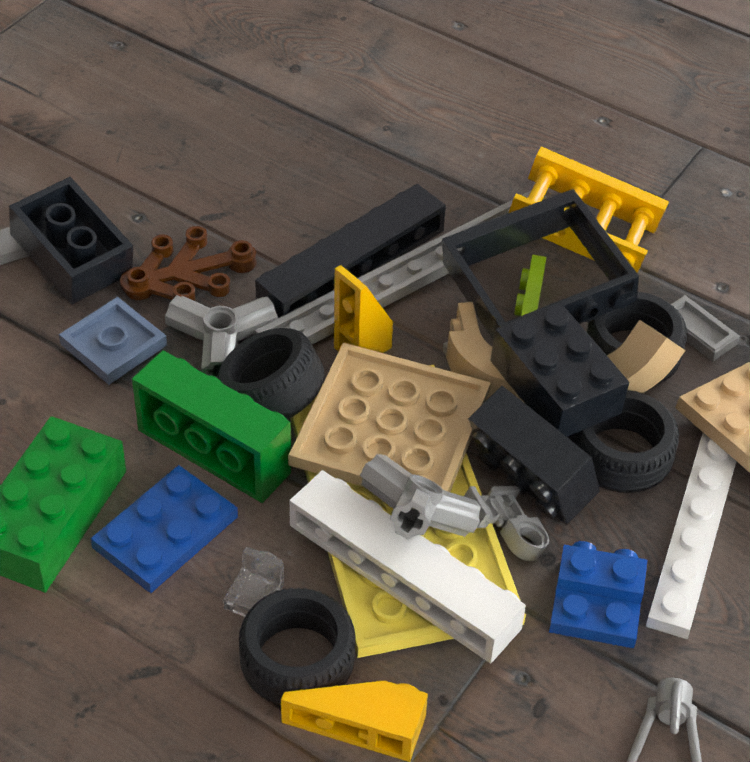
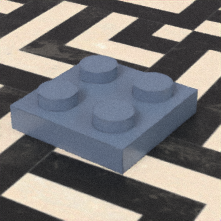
(113, 340)

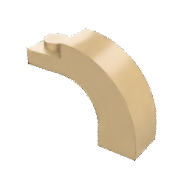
(470, 353)
(645, 357)

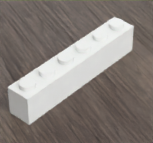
(410, 570)

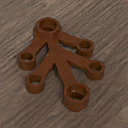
(146, 280)

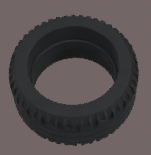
(650, 310)
(275, 370)
(633, 471)
(296, 610)

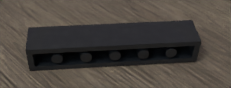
(359, 247)

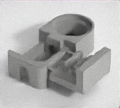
(504, 511)

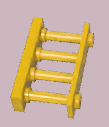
(598, 191)

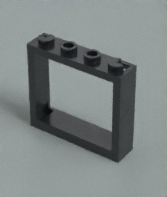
(527, 226)

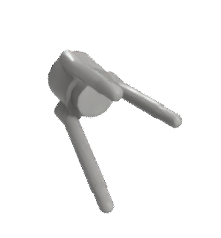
(674, 708)

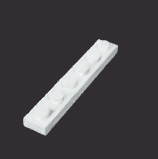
(692, 541)

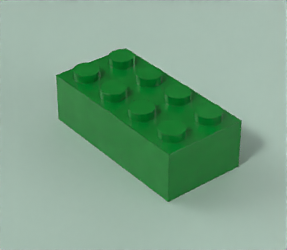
(212, 425)
(54, 499)

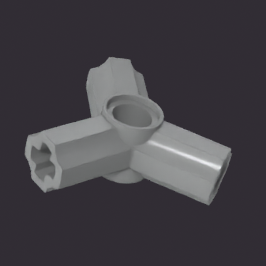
(218, 326)
(418, 500)

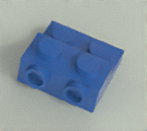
(599, 594)

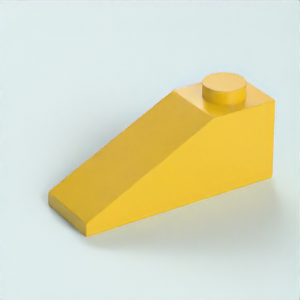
(358, 315)
(367, 715)

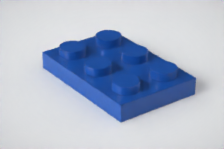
(164, 528)

